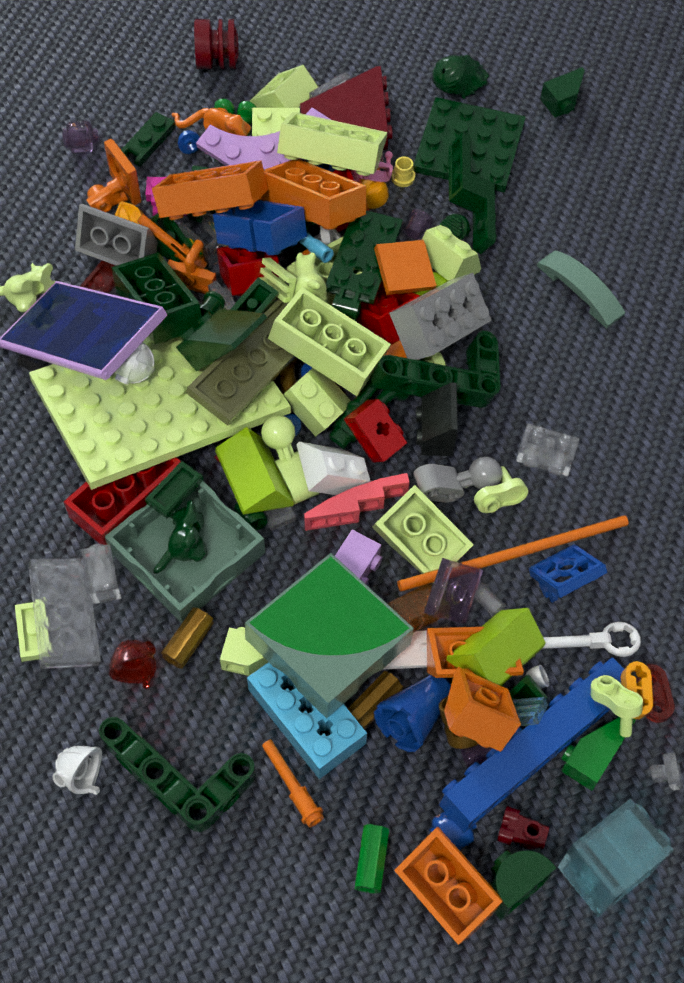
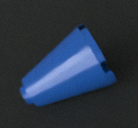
(412, 712)

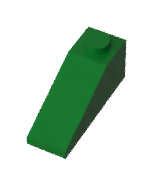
(593, 754)

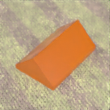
(443, 642)

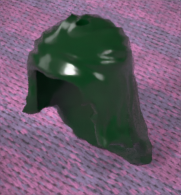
(459, 75)

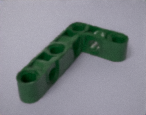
(417, 378)
(172, 788)

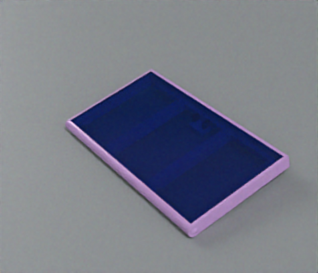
(82, 329)

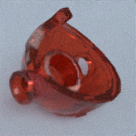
(133, 663)

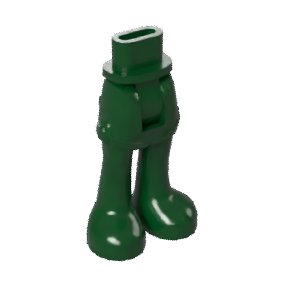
(342, 434)

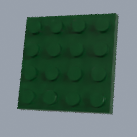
(492, 137)

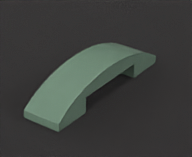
(585, 284)

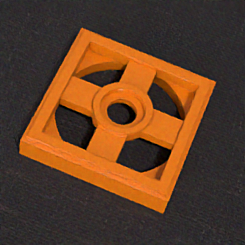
(123, 171)

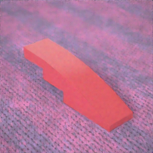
(347, 505)

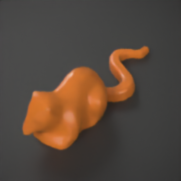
(218, 118)

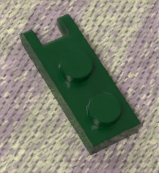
(149, 138)

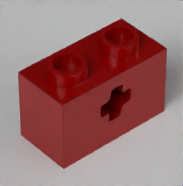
(374, 418)

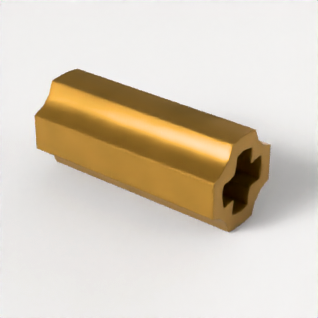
(187, 638)
(379, 690)

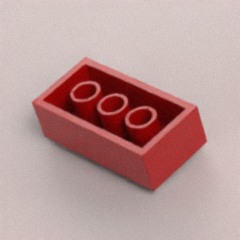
(109, 505)

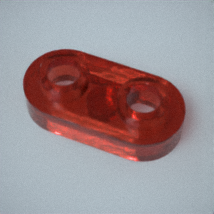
(661, 695)

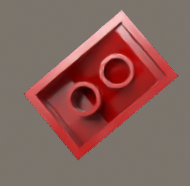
(377, 316)

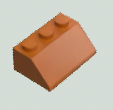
(449, 886)

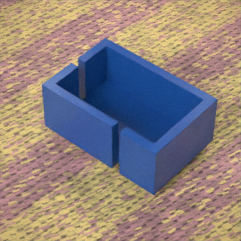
(262, 228)

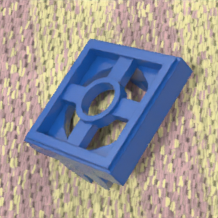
(571, 555)

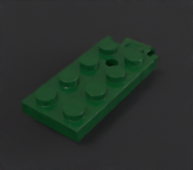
(358, 254)

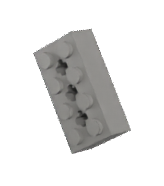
(440, 317)

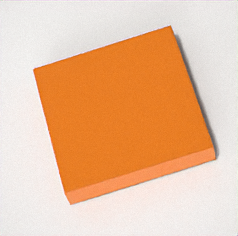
(405, 267)

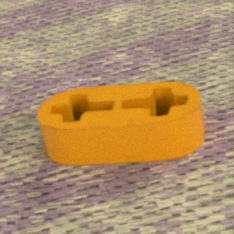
(643, 686)

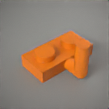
(193, 277)

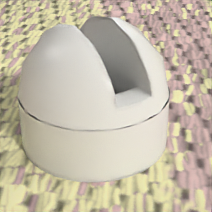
(539, 675)

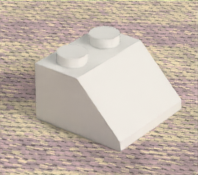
(331, 469)

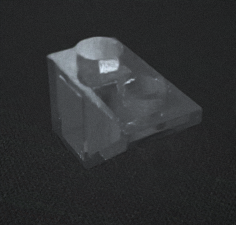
(101, 573)

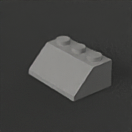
(112, 237)

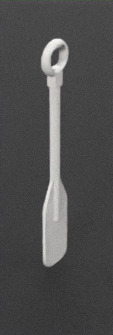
(416, 654)

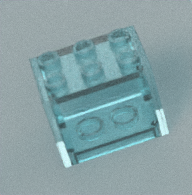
(615, 857)

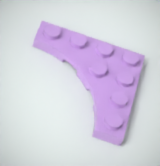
(238, 149)

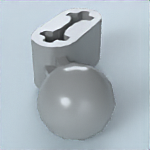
(446, 485)

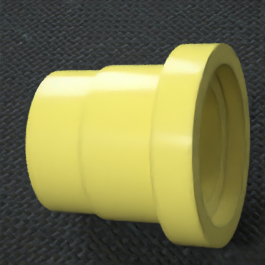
(403, 172)

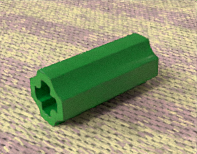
(372, 859)

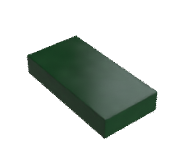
(174, 489)

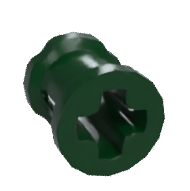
(212, 302)

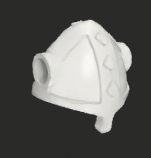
(136, 366)
(77, 770)

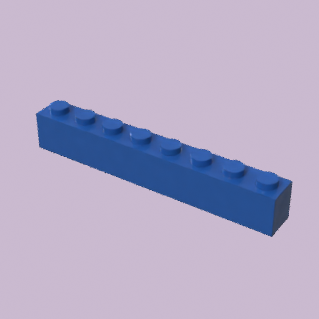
(526, 751)

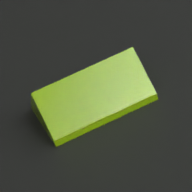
(253, 473)
(498, 646)

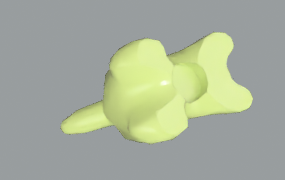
(308, 276)
(24, 288)

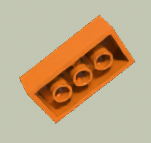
(210, 190)
(323, 194)

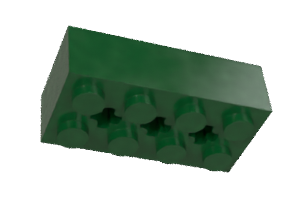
(156, 283)

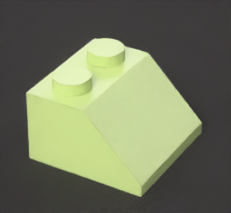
(286, 89)
(449, 254)
(316, 401)

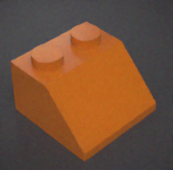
(480, 710)

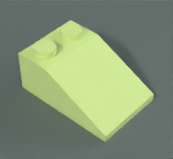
(421, 532)

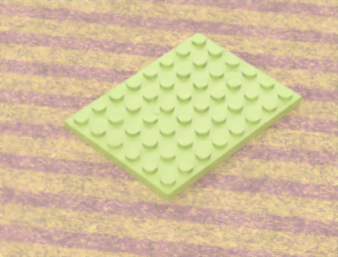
(134, 426)

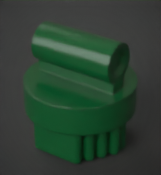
(458, 225)

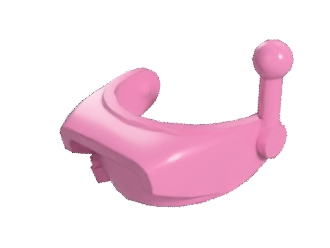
(381, 176)

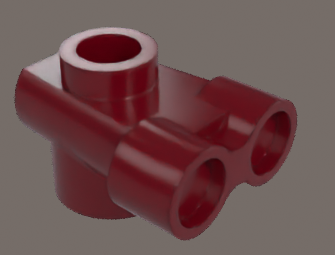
(515, 827)

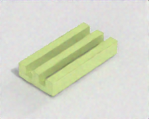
(285, 292)

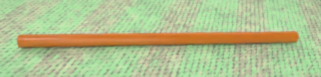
(522, 550)

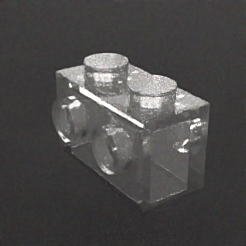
(547, 450)

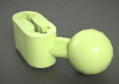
(278, 434)

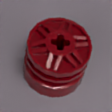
(215, 44)

